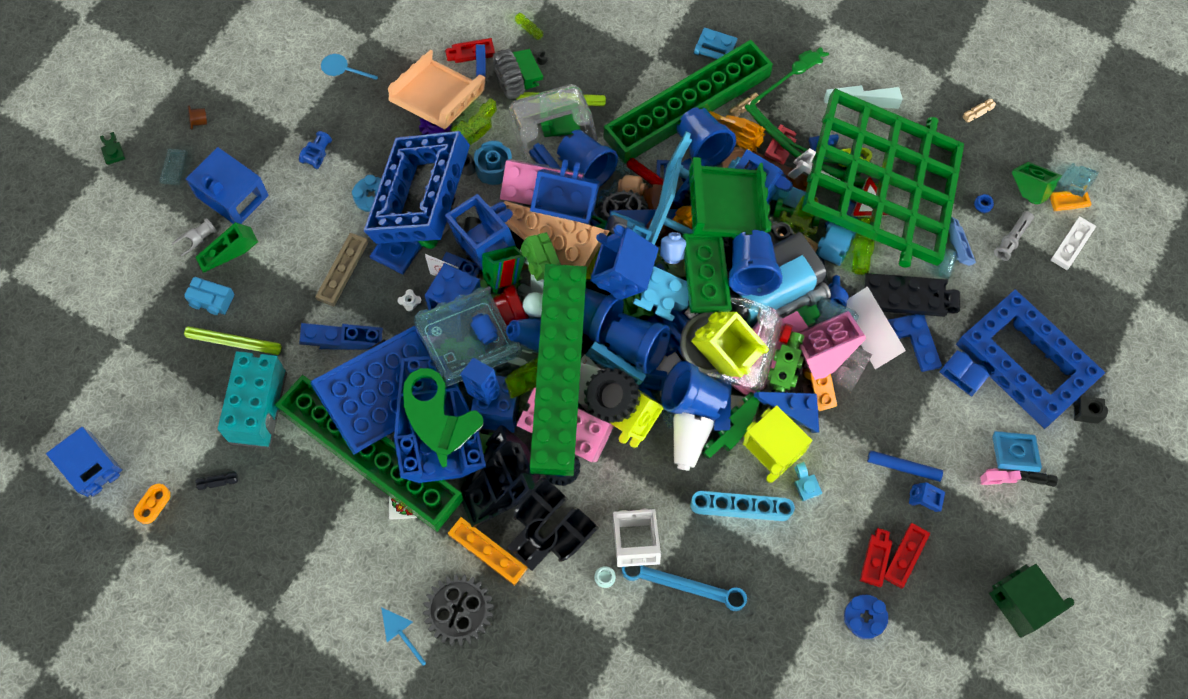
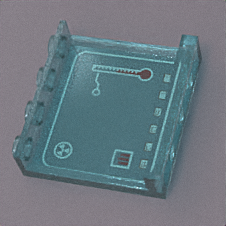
(453, 341)

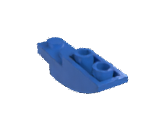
(340, 338)

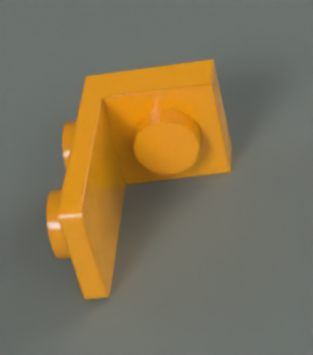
(824, 390)

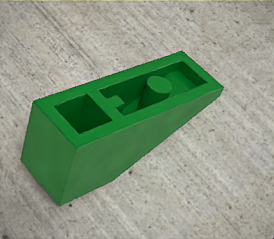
(229, 245)

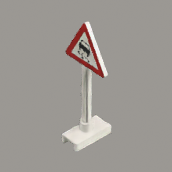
(804, 164)

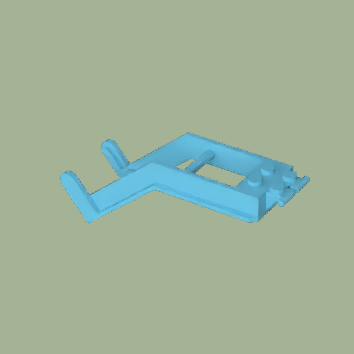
(665, 289)

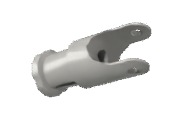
(197, 234)

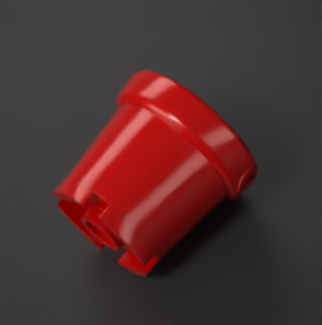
(510, 305)

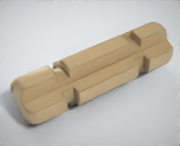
(979, 110)
(734, 111)

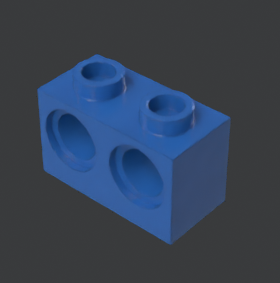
(480, 381)

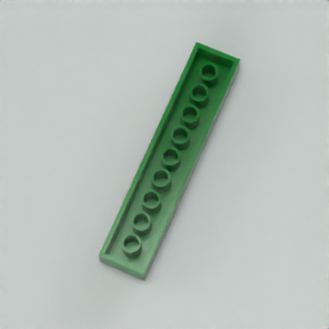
(706, 88)
(558, 371)
(378, 463)

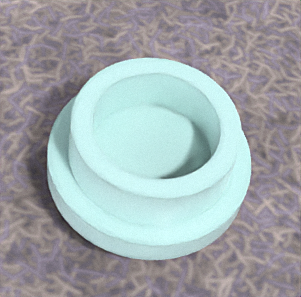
(605, 577)

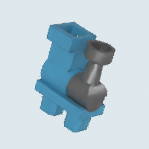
(626, 222)

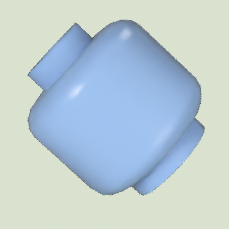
(672, 248)

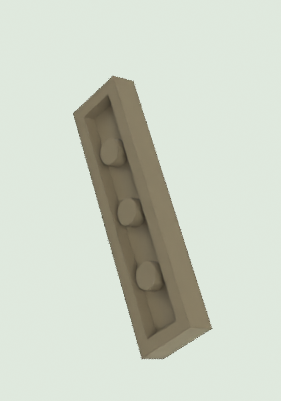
(341, 269)

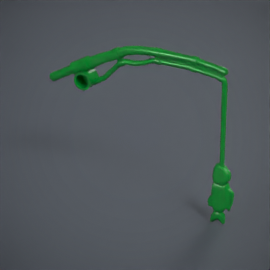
(806, 61)

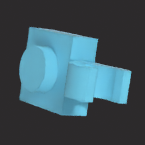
(806, 485)

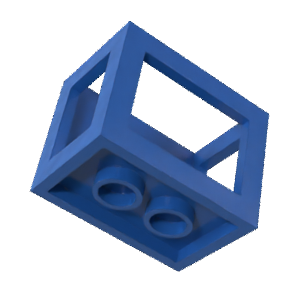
(775, 178)
(224, 184)
(565, 194)
(488, 235)

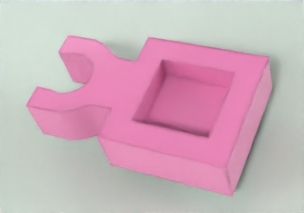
(994, 476)

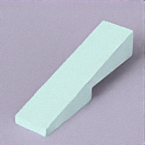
(882, 97)

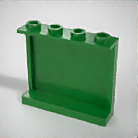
(728, 200)

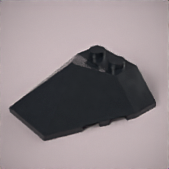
(502, 481)

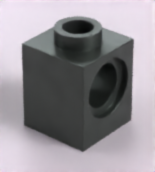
(1082, 411)

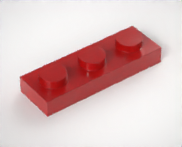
(906, 555)

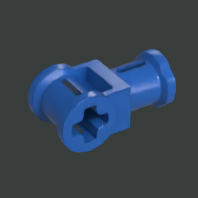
(315, 152)

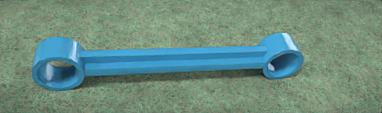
(687, 585)

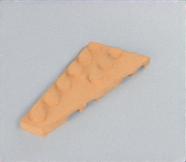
(572, 240)

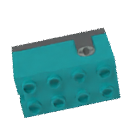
(250, 400)

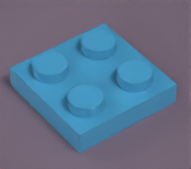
(1016, 451)

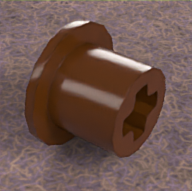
(196, 117)

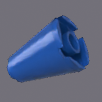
(525, 332)

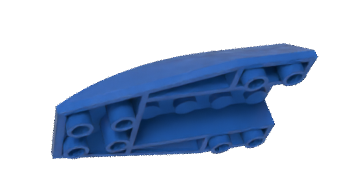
(414, 457)

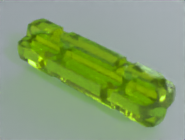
(529, 26)

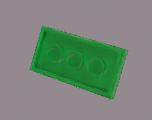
(706, 274)

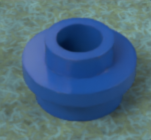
(987, 200)

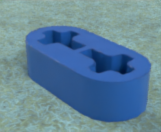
(480, 60)

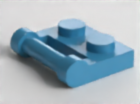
(716, 41)

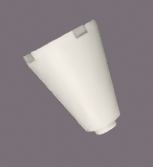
(689, 438)

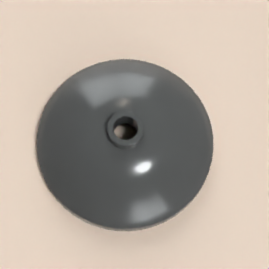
(689, 350)

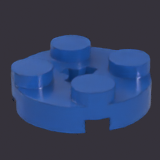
(875, 608)

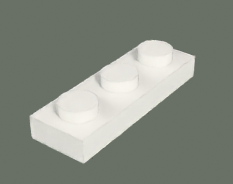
(1073, 243)

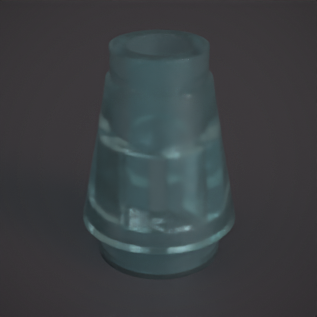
(946, 267)

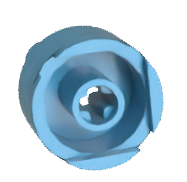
(491, 162)
(835, 244)

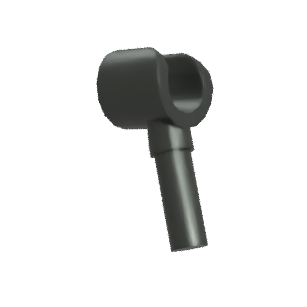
(539, 60)

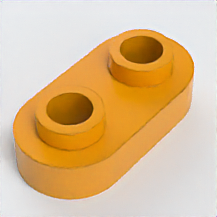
(151, 503)

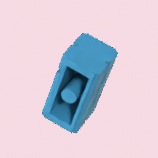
(209, 295)

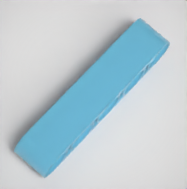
(750, 501)

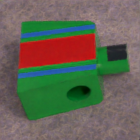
(502, 267)

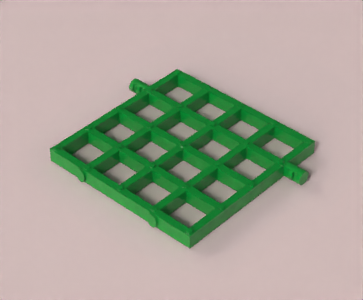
(885, 176)

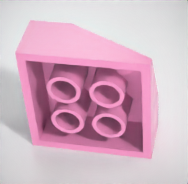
(830, 344)

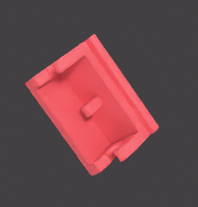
(775, 150)

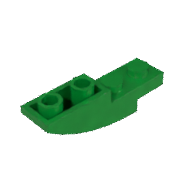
(740, 419)

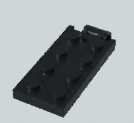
(913, 294)

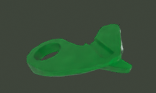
(438, 431)

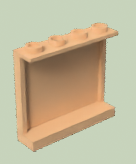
(435, 91)

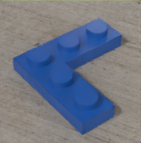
(921, 339)

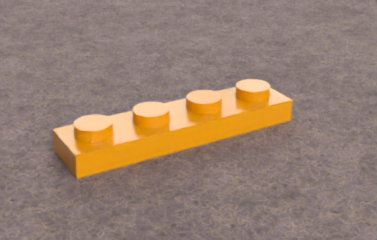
(487, 551)

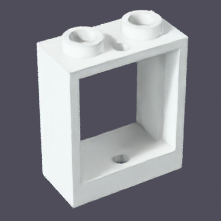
(636, 555)

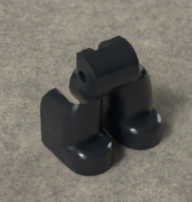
(535, 512)

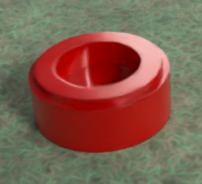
(785, 333)

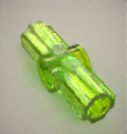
(862, 252)

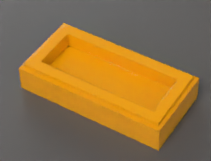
(1066, 200)

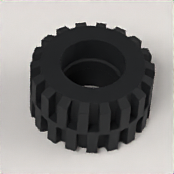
(595, 390)

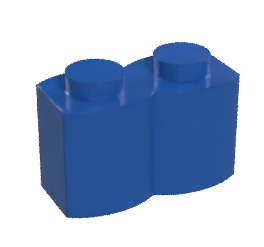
(964, 372)

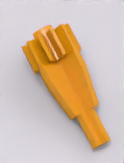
(747, 133)

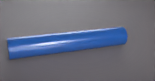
(905, 466)

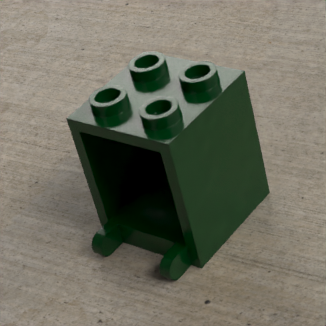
(1028, 599)

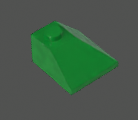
(1035, 182)

